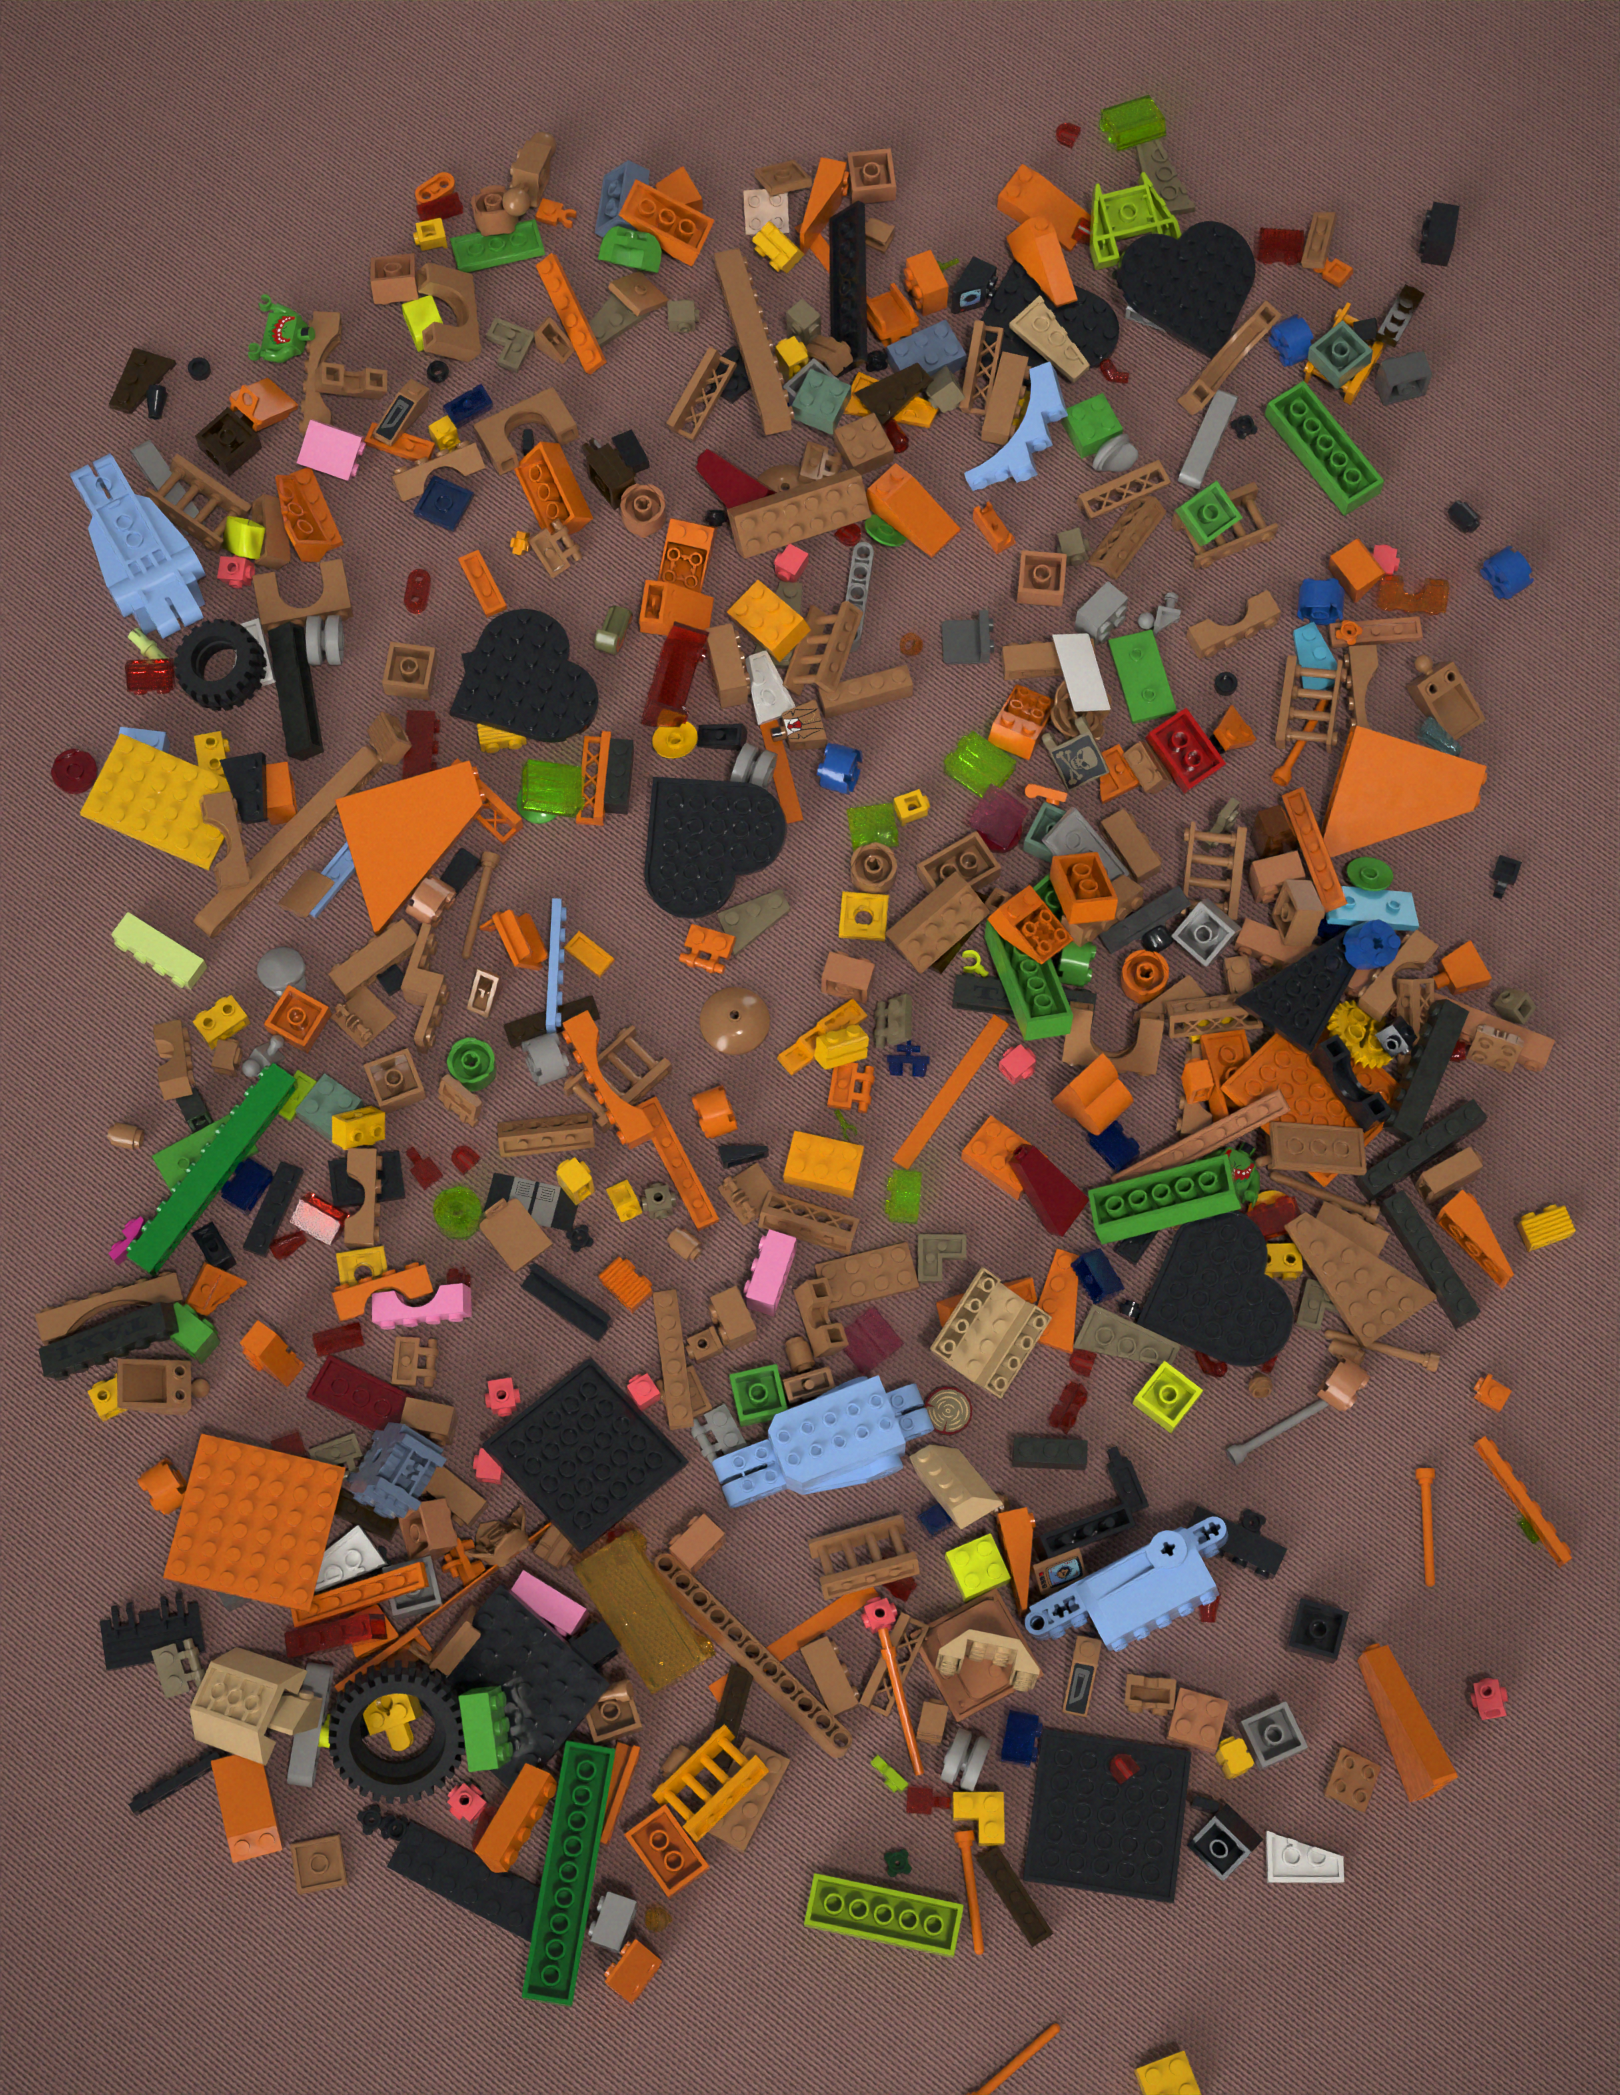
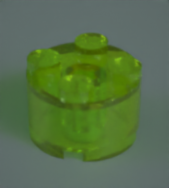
(453, 1200)

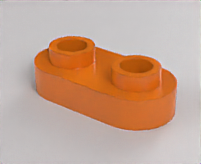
(433, 189)

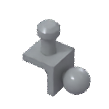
(1165, 615)
(264, 1055)

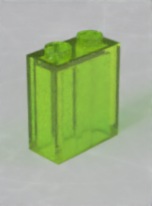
(1132, 123)
(978, 764)
(552, 788)

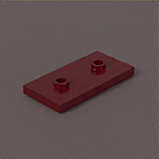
(357, 1395)

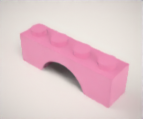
(449, 1303)

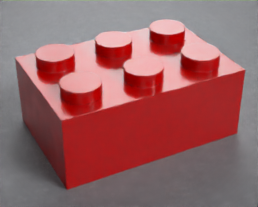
(1185, 750)

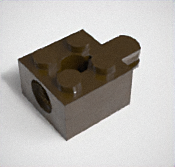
(225, 432)
(608, 471)

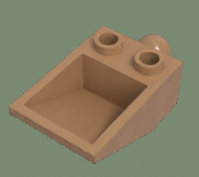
(1451, 699)
(153, 1384)

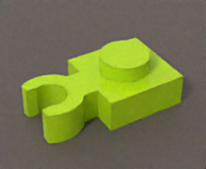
(893, 1779)

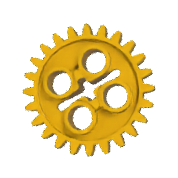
(1349, 1024)

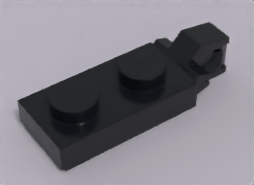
(1125, 1481)

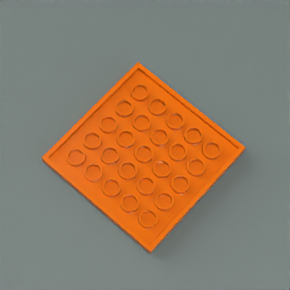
(1304, 1087)
(254, 1523)

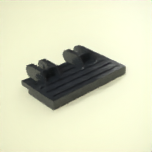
(133, 1643)

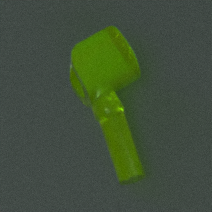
(943, 266)
(845, 1125)

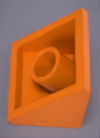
(1355, 569)

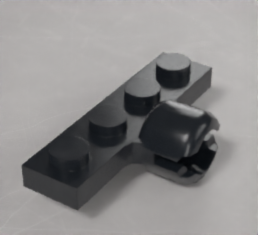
(1148, 923)

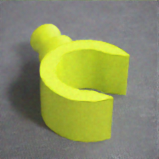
(978, 968)
(324, 1734)

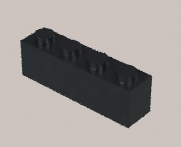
(1084, 1532)
(1245, 1547)

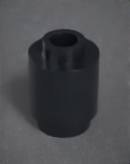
(1464, 516)

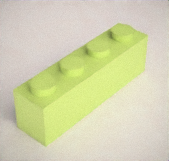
(159, 951)

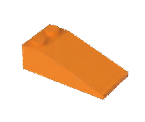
(1032, 195)
(825, 198)
(675, 225)
(911, 510)
(1225, 1055)
(1470, 1230)
(1015, 1535)
(246, 1808)

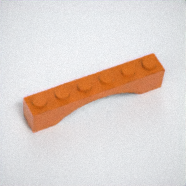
(630, 1121)

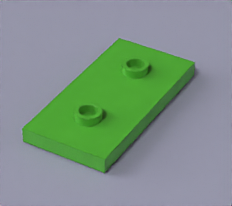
(481, 252)
(1142, 676)
(176, 1158)

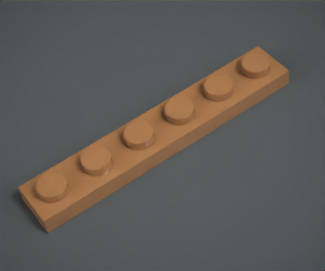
(673, 1359)

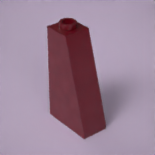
(729, 481)
(1048, 1189)

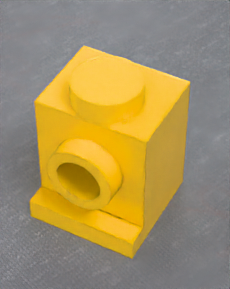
(430, 234)
(444, 434)
(912, 799)

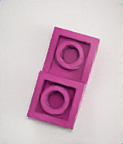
(131, 1232)

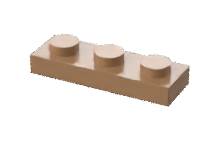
(1319, 240)

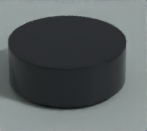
(199, 369)
(1225, 683)

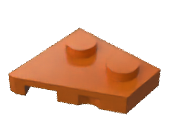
(1233, 731)
(1119, 779)
(212, 1288)

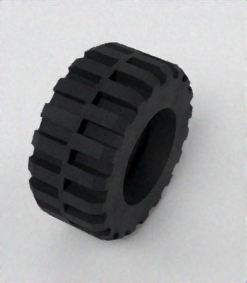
(201, 646)

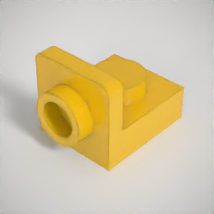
(624, 1200)

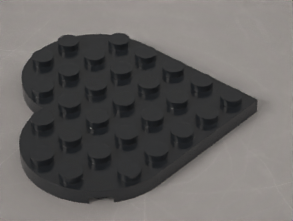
(1190, 282)
(1088, 321)
(525, 680)
(705, 838)
(1217, 1293)

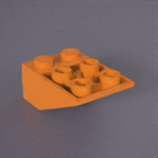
(687, 553)
(669, 603)
(1021, 722)
(1030, 926)
(632, 1971)

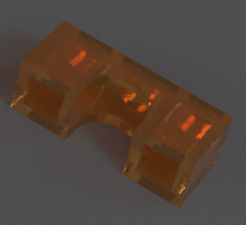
(1431, 598)

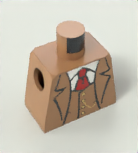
(801, 728)

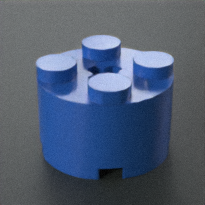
(1291, 340)
(1507, 573)
(1321, 601)
(840, 768)
(1371, 945)

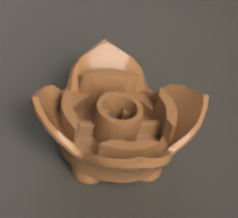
(1065, 716)
(499, 1541)

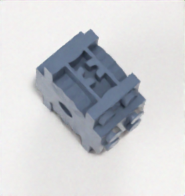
(395, 1471)

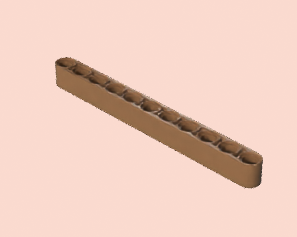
(290, 841)
(755, 1666)

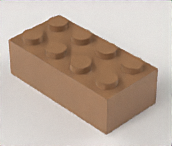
(937, 922)
(743, 1820)

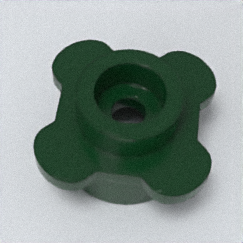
(900, 1856)

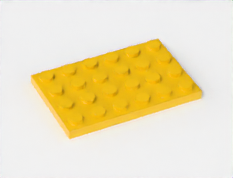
(156, 801)

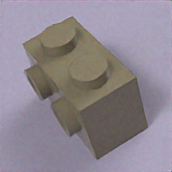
(803, 322)
(944, 390)

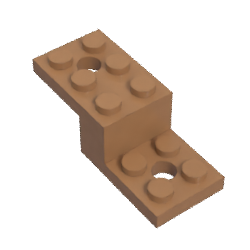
(425, 989)

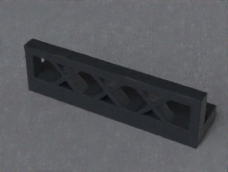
(566, 1303)

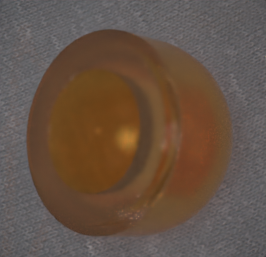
(916, 647)

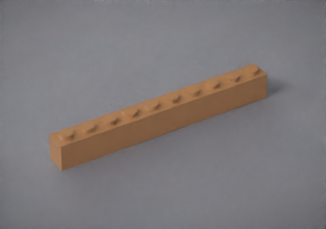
(752, 341)

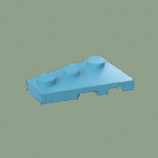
(1313, 653)

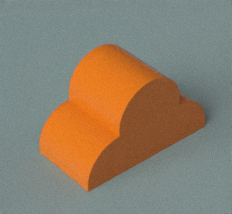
(1095, 1096)

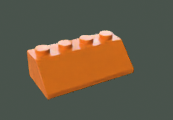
(552, 488)
(516, 1818)

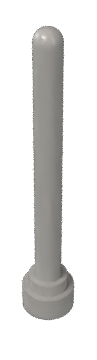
(1237, 1453)

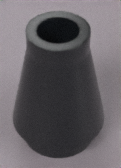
(156, 400)

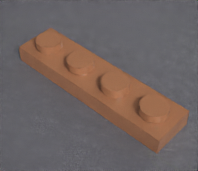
(1381, 632)

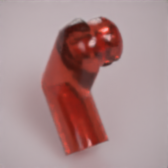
(1111, 373)
(1209, 1367)

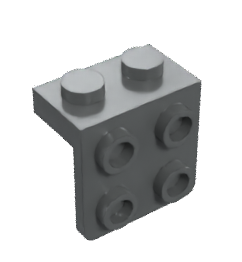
(968, 640)

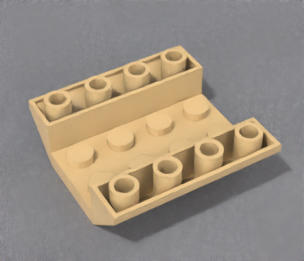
(990, 1334)
(993, 1647)
(239, 1701)

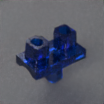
(919, 1062)

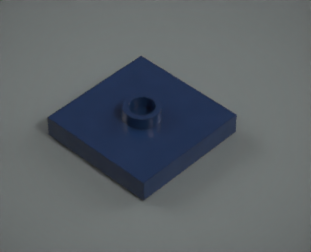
(443, 503)

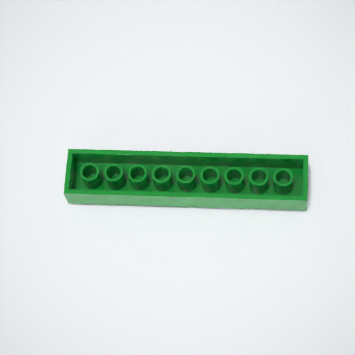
(212, 1170)
(568, 1874)

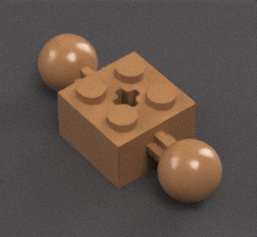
(530, 174)

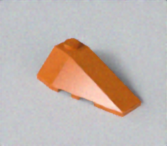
(1040, 253)
(301, 520)

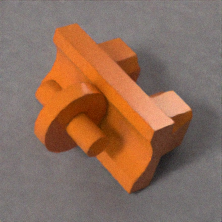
(459, 1564)

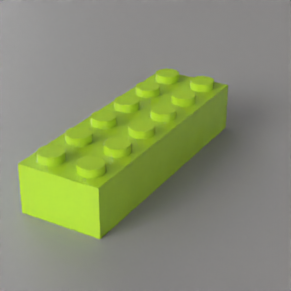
(883, 1915)

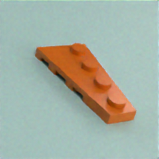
(1059, 1302)

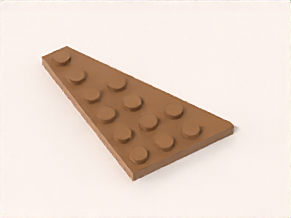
(1360, 1285)

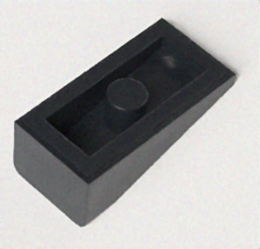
(631, 451)
(722, 736)
(461, 870)
(737, 1155)
(214, 1247)

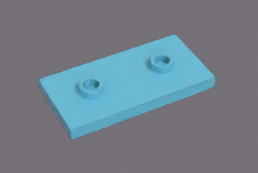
(1363, 906)

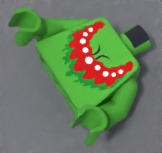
(283, 335)
(1244, 1169)

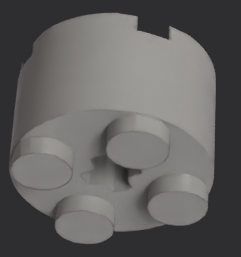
(545, 1059)

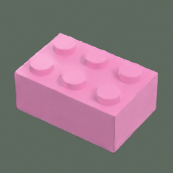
(770, 1272)
(552, 1606)

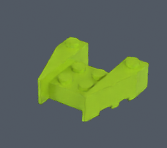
(1124, 216)

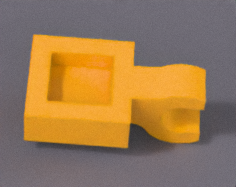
(520, 544)

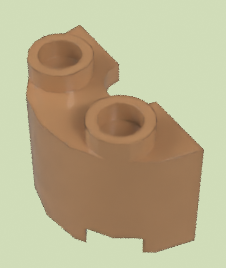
(1150, 1694)

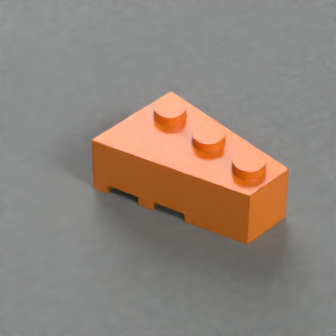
(268, 1352)

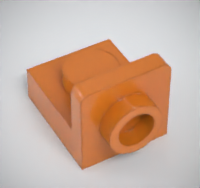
(1491, 1393)

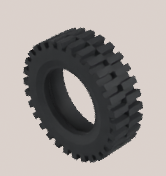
(387, 1776)

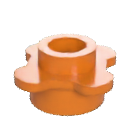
(1353, 628)

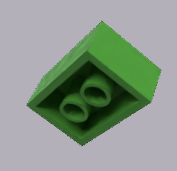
(485, 1728)

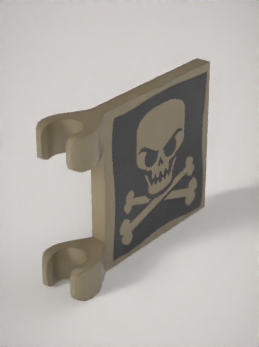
(1078, 758)

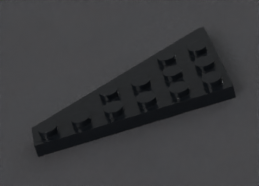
(1302, 995)

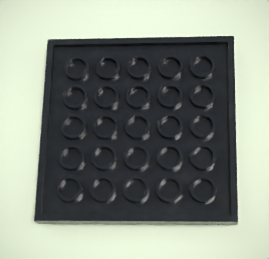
(585, 1455)
(542, 1675)
(1103, 1833)

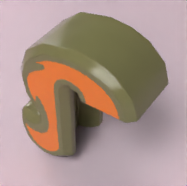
(614, 629)

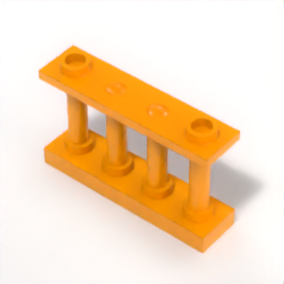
(1352, 387)
(726, 1798)

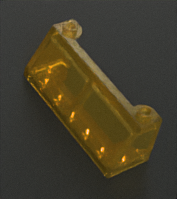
(642, 1613)

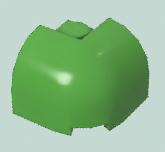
(631, 249)

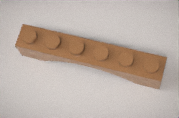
(327, 337)
(1228, 356)
(1361, 668)
(64, 1321)

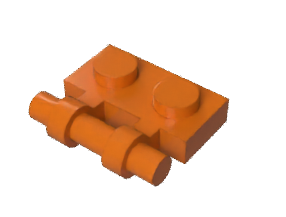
(710, 942)
(843, 1084)

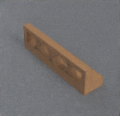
(974, 363)
(694, 391)
(1121, 485)
(1130, 536)
(1409, 1007)
(1211, 1008)
(546, 1137)
(806, 1226)
(881, 1669)

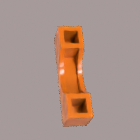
(412, 1283)

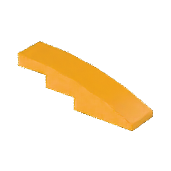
(803, 1050)

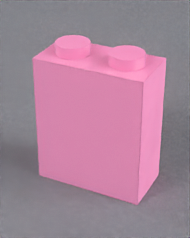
(331, 450)

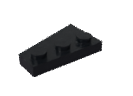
(248, 785)

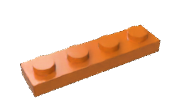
(314, 494)

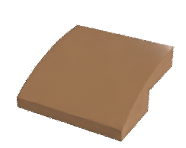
(306, 893)

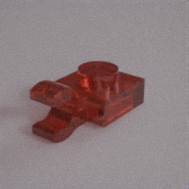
(425, 1170)
(921, 1801)

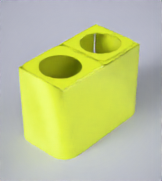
(419, 316)
(243, 538)

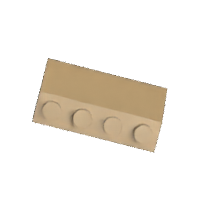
(954, 1484)

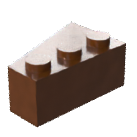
(1273, 833)

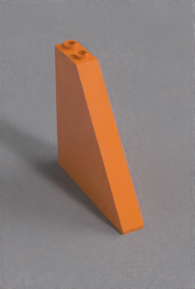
(1393, 789)
(405, 832)
(1409, 1734)

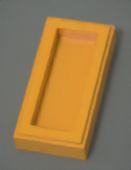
(589, 954)

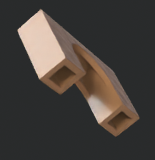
(458, 291)
(544, 408)
(333, 601)
(1138, 1058)

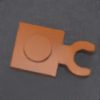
(552, 213)
(1335, 272)

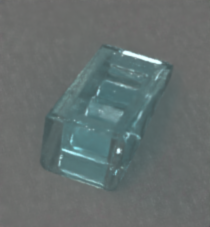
(1438, 738)

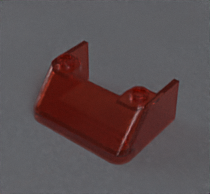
(674, 676)

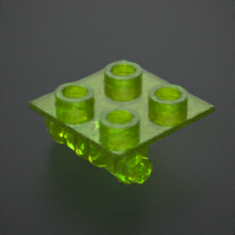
(872, 825)

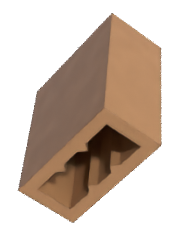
(1449, 1175)

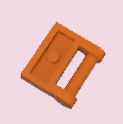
(1052, 795)

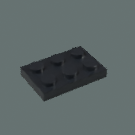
(349, 1192)

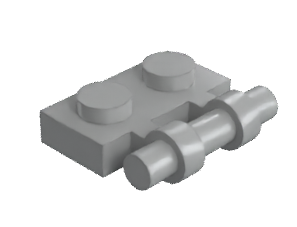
(724, 1430)

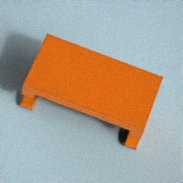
(993, 528)

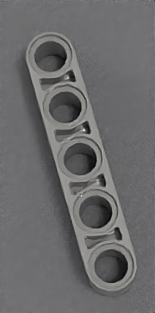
(1208, 439)
(158, 472)
(860, 586)
(305, 1745)

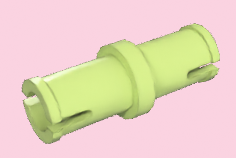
(147, 646)

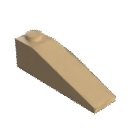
(296, 1713)

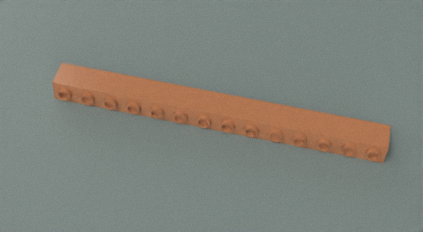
(1267, 946)

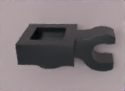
(1506, 873)

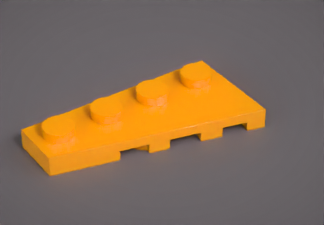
(916, 413)

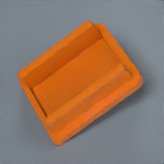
(891, 315)
(262, 403)
(519, 938)

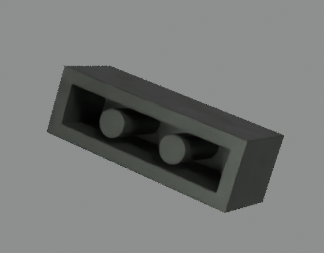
(619, 776)
(1049, 1453)

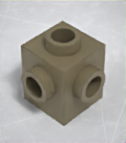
(660, 1209)

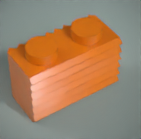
(1197, 1080)
(626, 1284)

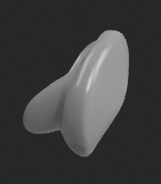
(1115, 455)
(282, 968)

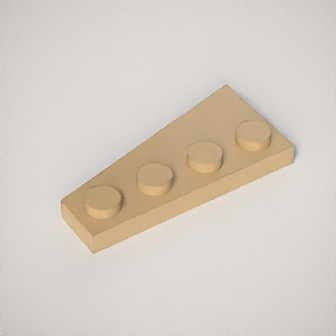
(1045, 335)

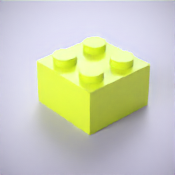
(1167, 1397)
(977, 1567)

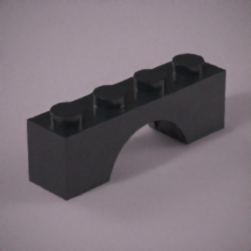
(1334, 1063)

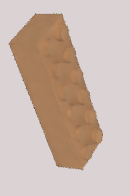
(798, 513)

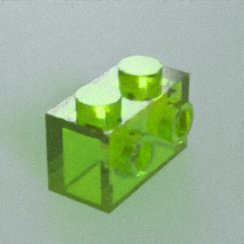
(904, 1196)

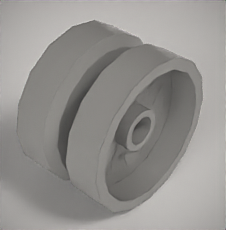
(325, 640)
(754, 769)
(965, 1759)

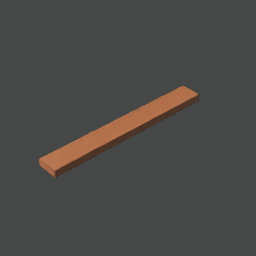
(1210, 1138)

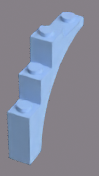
(1033, 435)

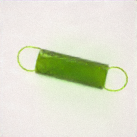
(1529, 1531)

